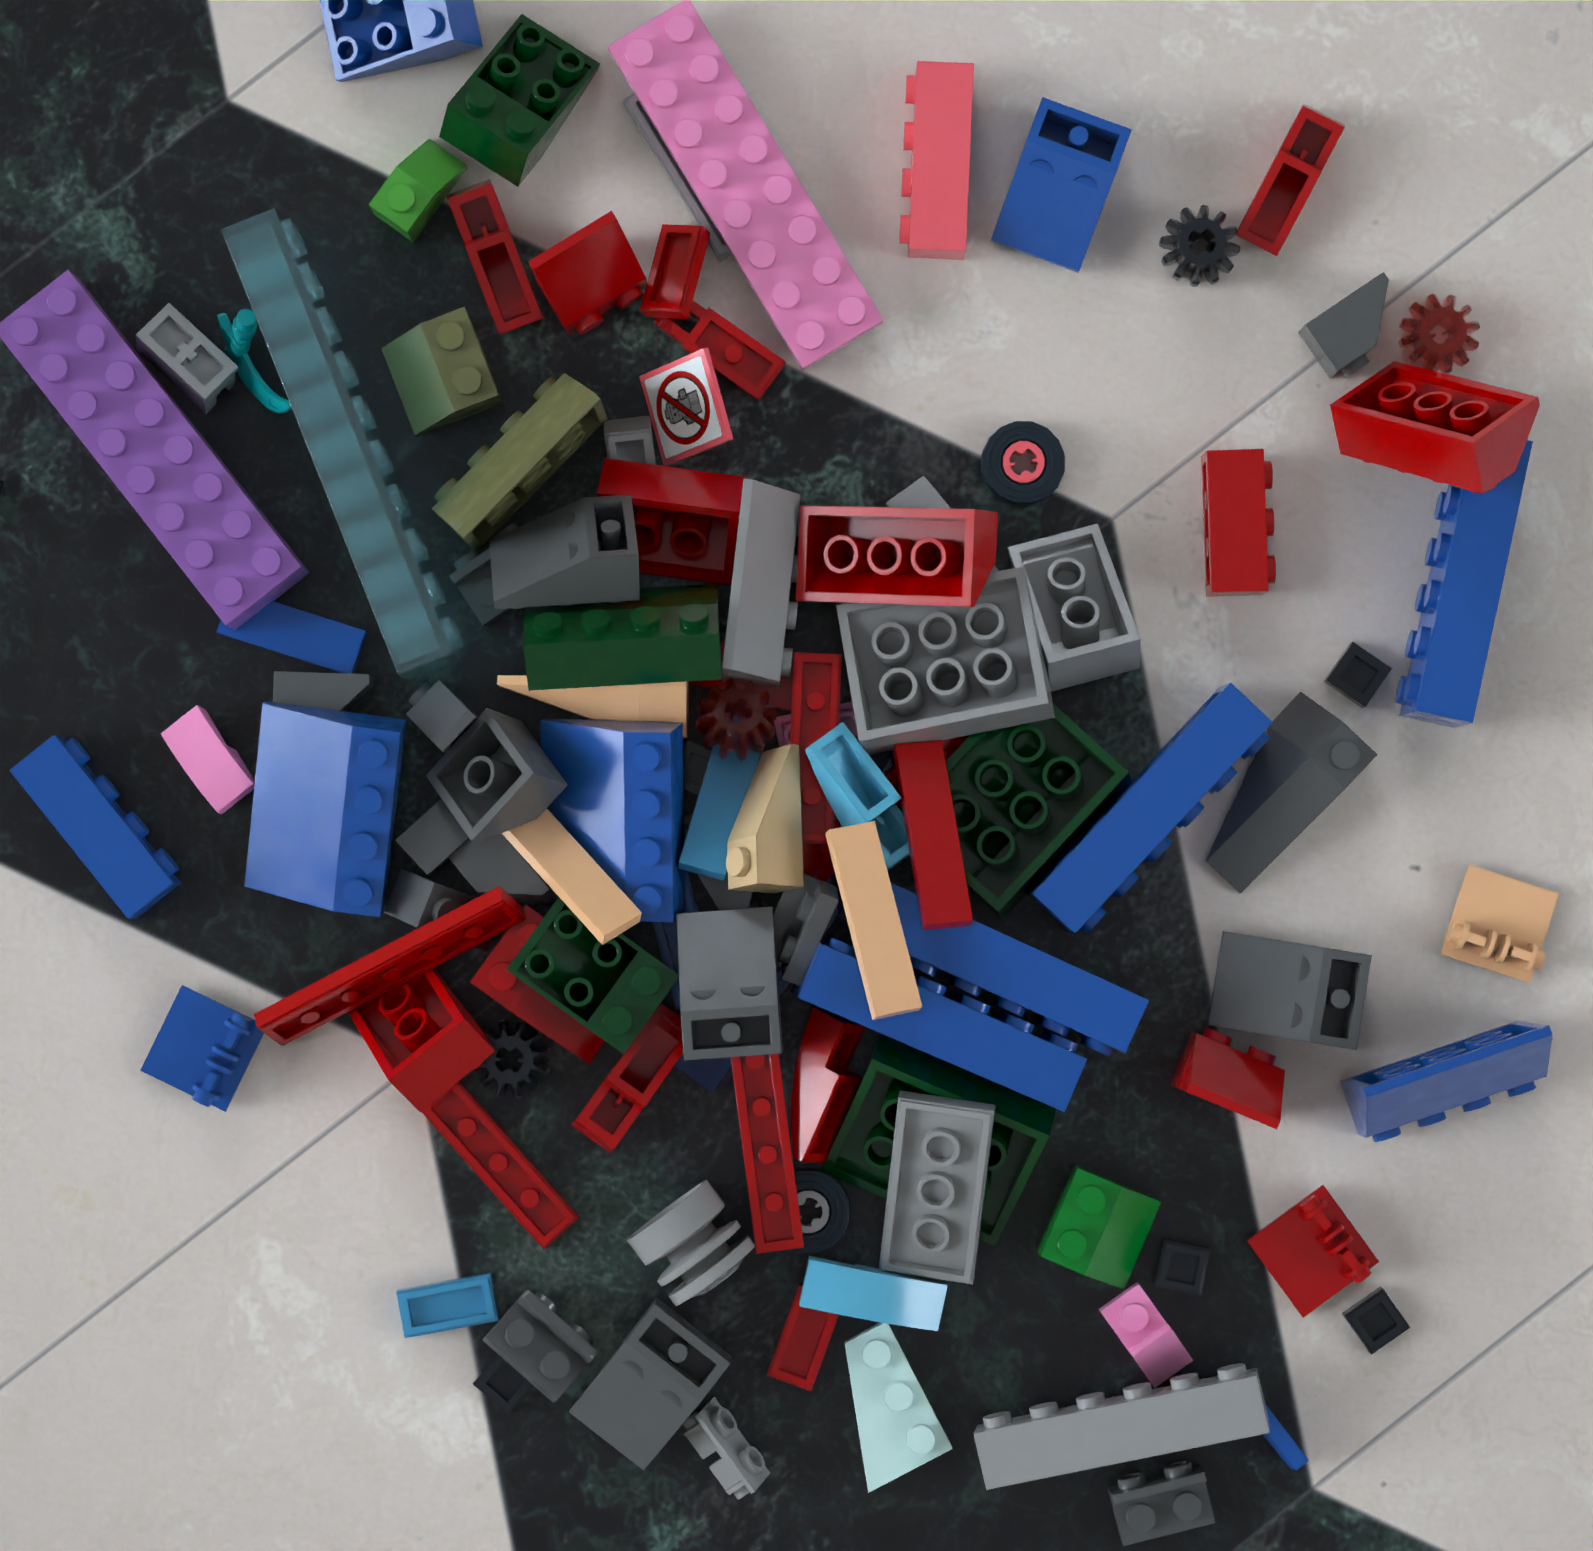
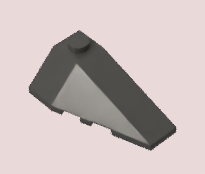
(1286, 788)

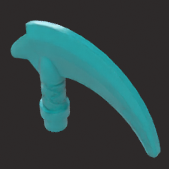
(238, 341)

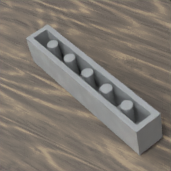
(1121, 1427)

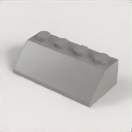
(762, 586)

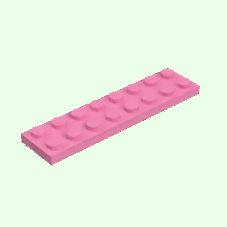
(745, 184)

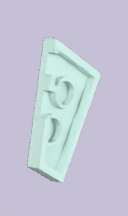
(891, 1408)

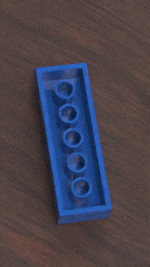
(1460, 601)
(1148, 809)
(1023, 979)
(950, 1029)

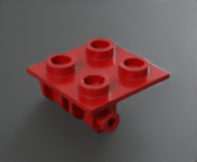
(1313, 1251)

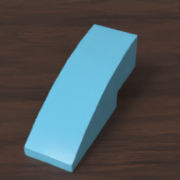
(859, 790)
(872, 1294)

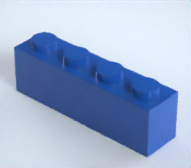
(96, 826)

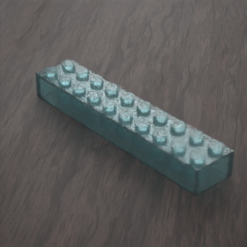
(340, 443)

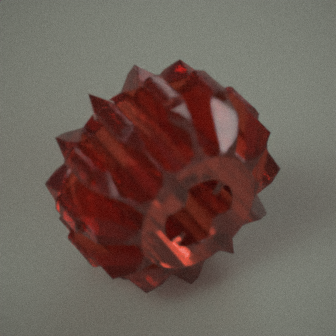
(1453, 322)
(720, 710)

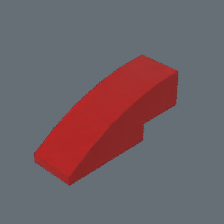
(1290, 179)
(494, 256)
(632, 1080)
(822, 1083)

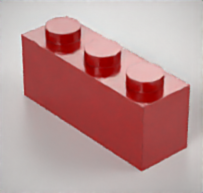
(1237, 522)

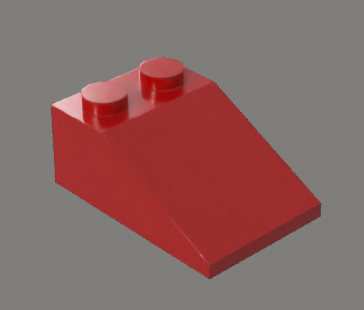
(589, 274)
(526, 1002)
(422, 1037)
(1230, 1077)

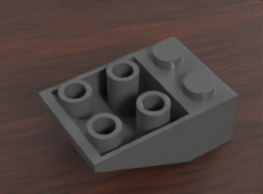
(569, 557)
(728, 983)
(1289, 990)
(651, 1384)

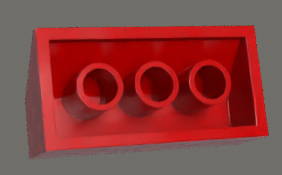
(1435, 426)
(895, 555)

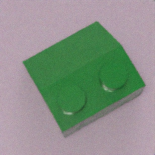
(1098, 1227)

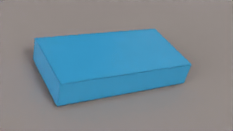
(448, 1305)

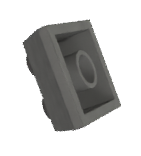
(495, 777)

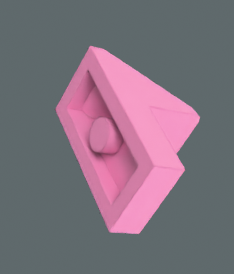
(1146, 1334)

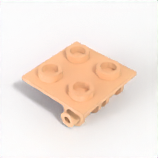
(1499, 924)

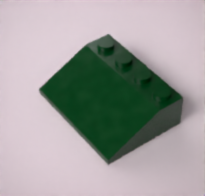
(650, 640)
(1025, 801)
(866, 1135)

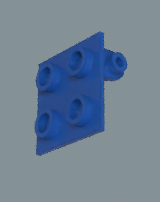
(203, 1048)

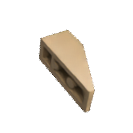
(767, 833)

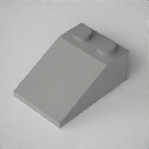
(1078, 607)

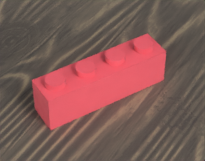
(939, 160)

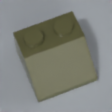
(441, 372)

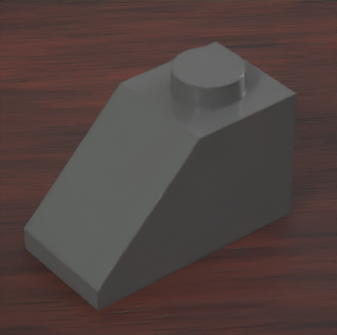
(1348, 329)
(321, 690)
(440, 714)

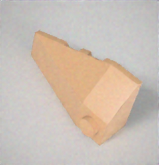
(622, 703)

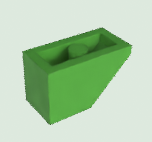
(417, 189)

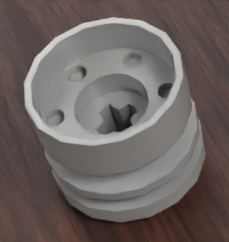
(691, 1243)

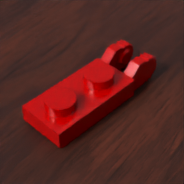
(732, 351)

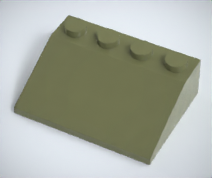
(520, 461)

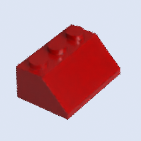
(681, 518)

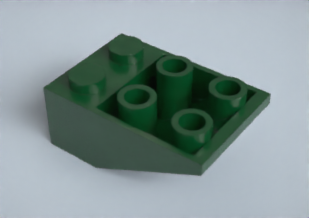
(517, 100)
(599, 985)

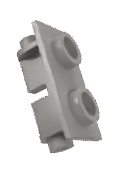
(740, 1465)

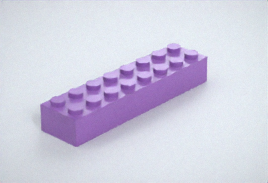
(151, 450)

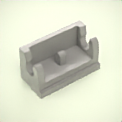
(186, 357)

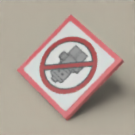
(686, 407)

